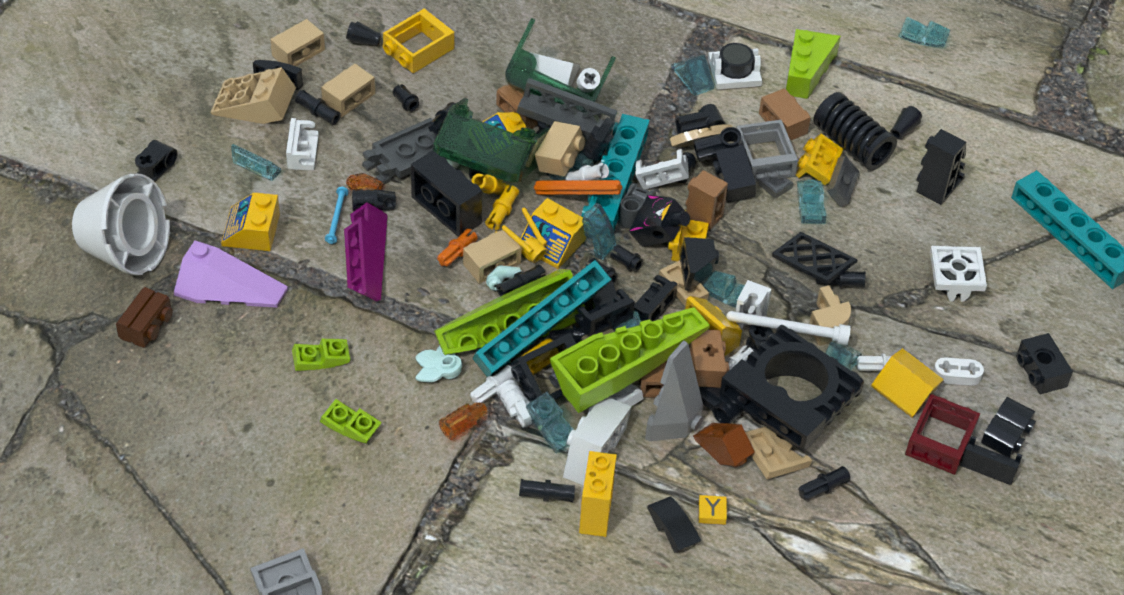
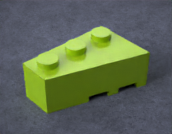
(809, 60)

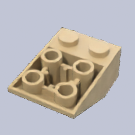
(255, 97)

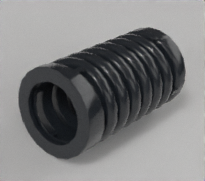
(855, 131)

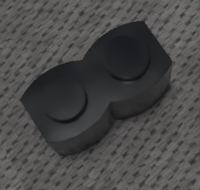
(1008, 427)

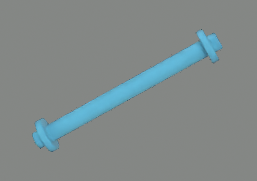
(331, 238)

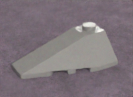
(678, 400)

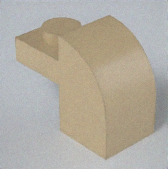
(830, 313)

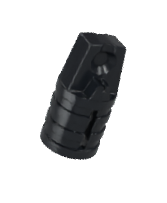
(598, 140)
(378, 198)

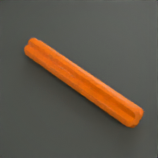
(578, 187)

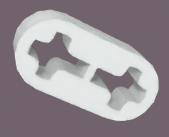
(958, 371)

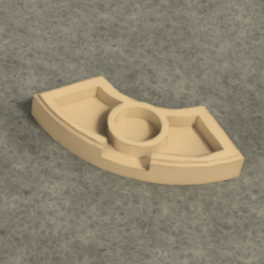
(688, 138)

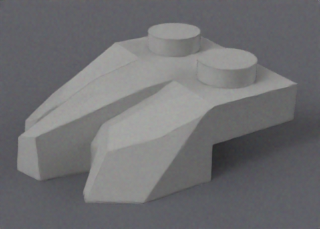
(286, 576)

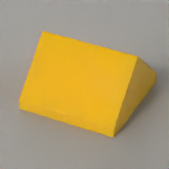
(906, 382)

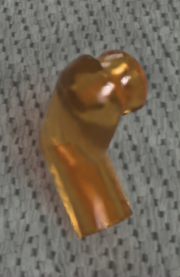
(363, 181)

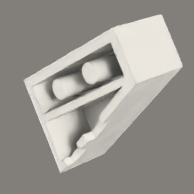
(597, 433)

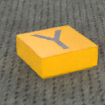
(712, 509)

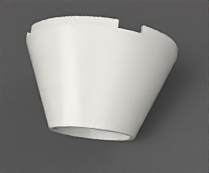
(124, 224)

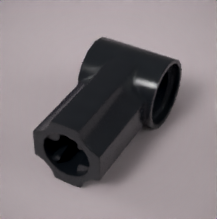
(704, 118)
(706, 147)
(721, 407)

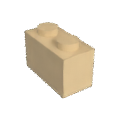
(298, 43)
(348, 89)
(559, 148)
(490, 252)

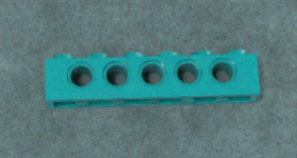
(623, 152)
(1071, 227)
(541, 319)

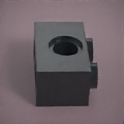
(1044, 363)

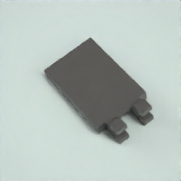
(399, 151)

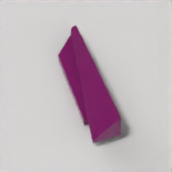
(366, 251)

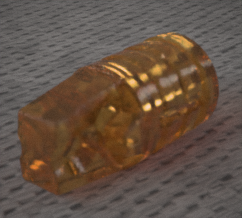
(462, 419)

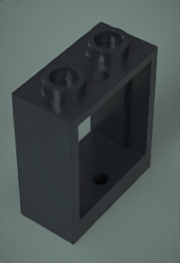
(522, 373)

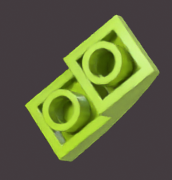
(325, 355)
(352, 424)

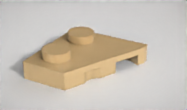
(774, 454)

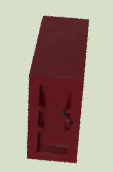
(934, 452)

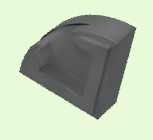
(775, 186)

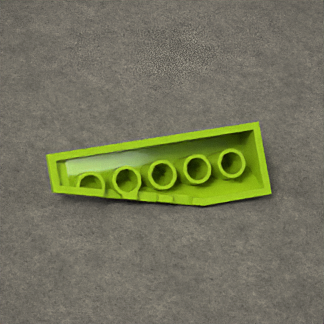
(489, 320)
(617, 359)

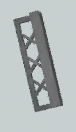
(546, 110)

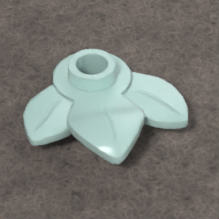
(437, 365)

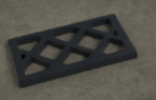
(813, 271)

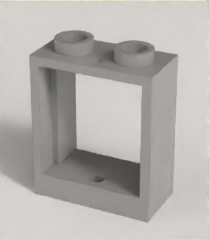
(775, 166)

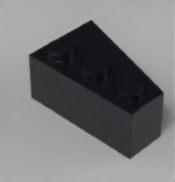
(941, 166)

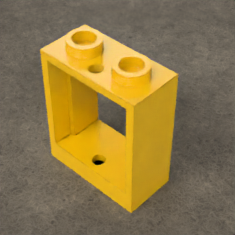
(420, 22)
(597, 493)

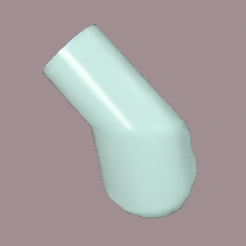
(499, 274)

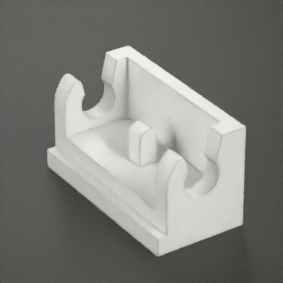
(301, 145)
(663, 172)
(753, 300)

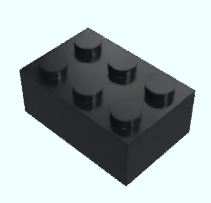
(446, 193)

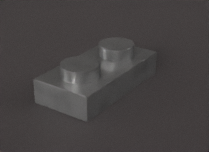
(843, 181)

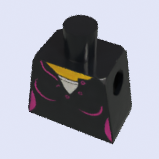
(658, 221)

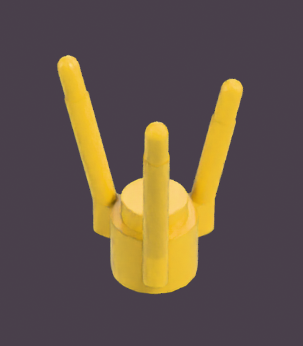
(532, 248)

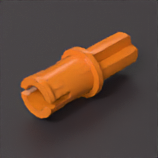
(456, 247)

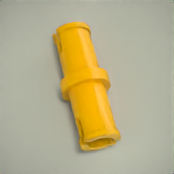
(489, 184)
(502, 207)

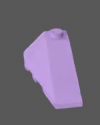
(218, 276)

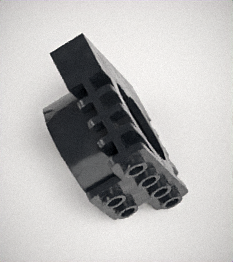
(770, 405)

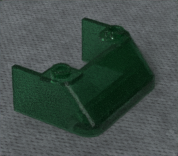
(523, 67)
(487, 147)

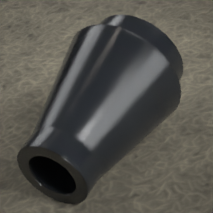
(362, 34)
(907, 120)

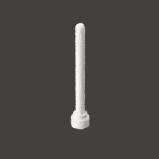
(839, 334)

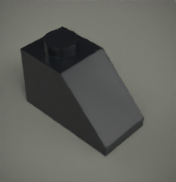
(697, 260)

